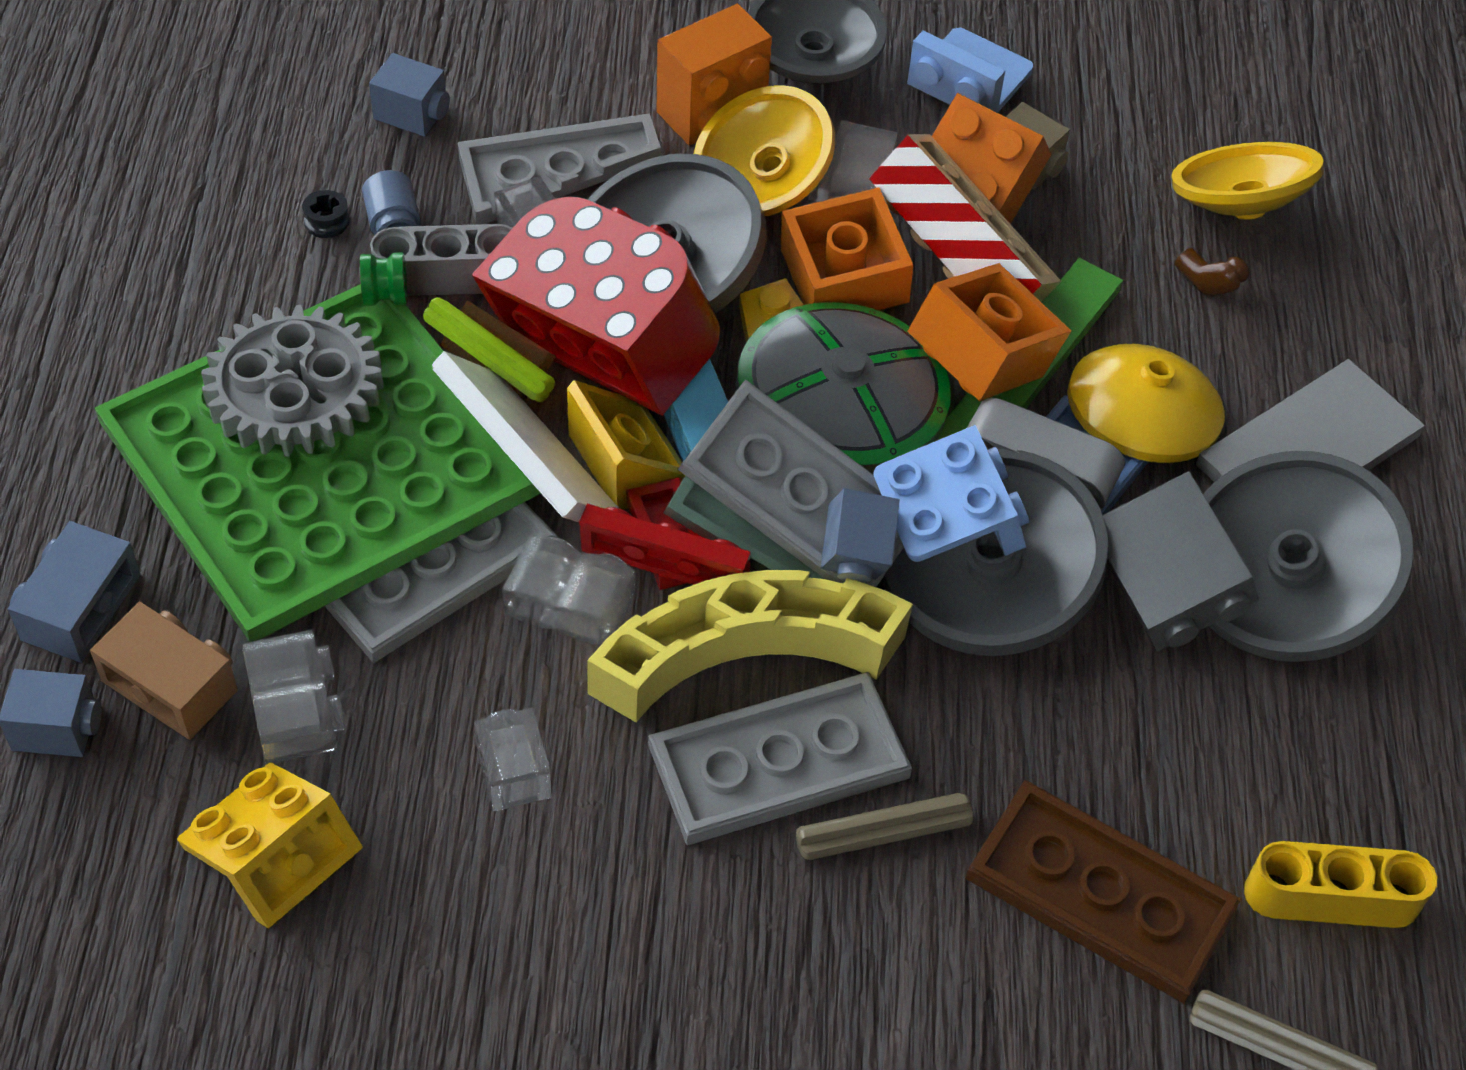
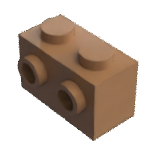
(165, 669)

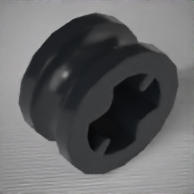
(329, 225)

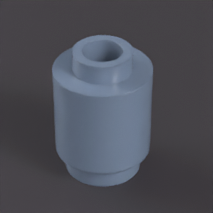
(390, 201)

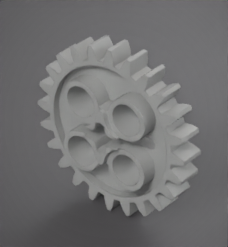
(292, 380)

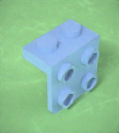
(968, 67)
(952, 496)

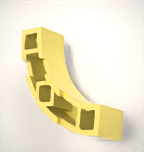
(740, 619)

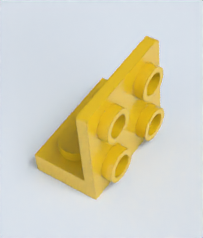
(273, 840)

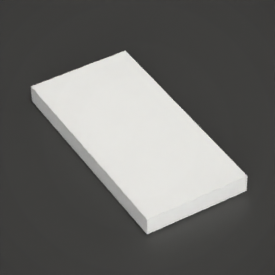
(522, 436)

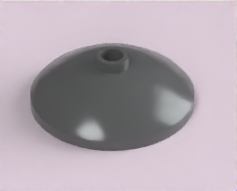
(821, 37)

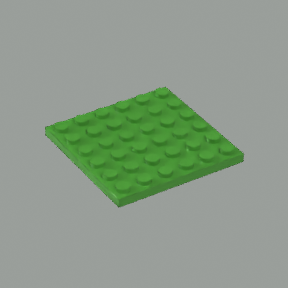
(312, 527)

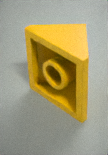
(618, 441)

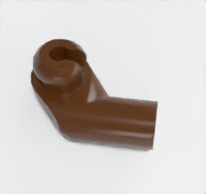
(1214, 277)

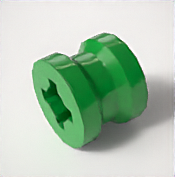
(383, 279)

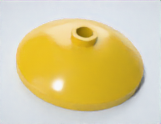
(768, 131)
(1248, 177)
(1146, 402)

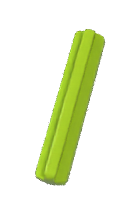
(489, 349)

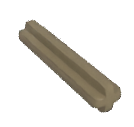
(884, 826)
(1270, 1036)

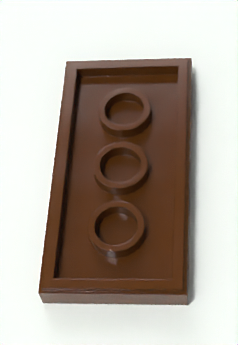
(1103, 890)

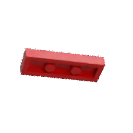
(659, 547)

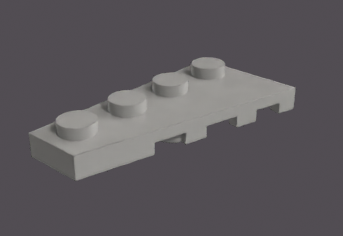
(562, 156)

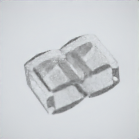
(569, 589)
(291, 696)

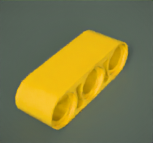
(1363, 870)

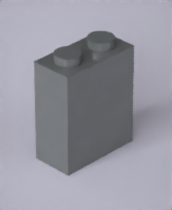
(1176, 563)

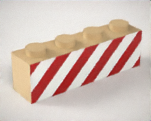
(955, 216)

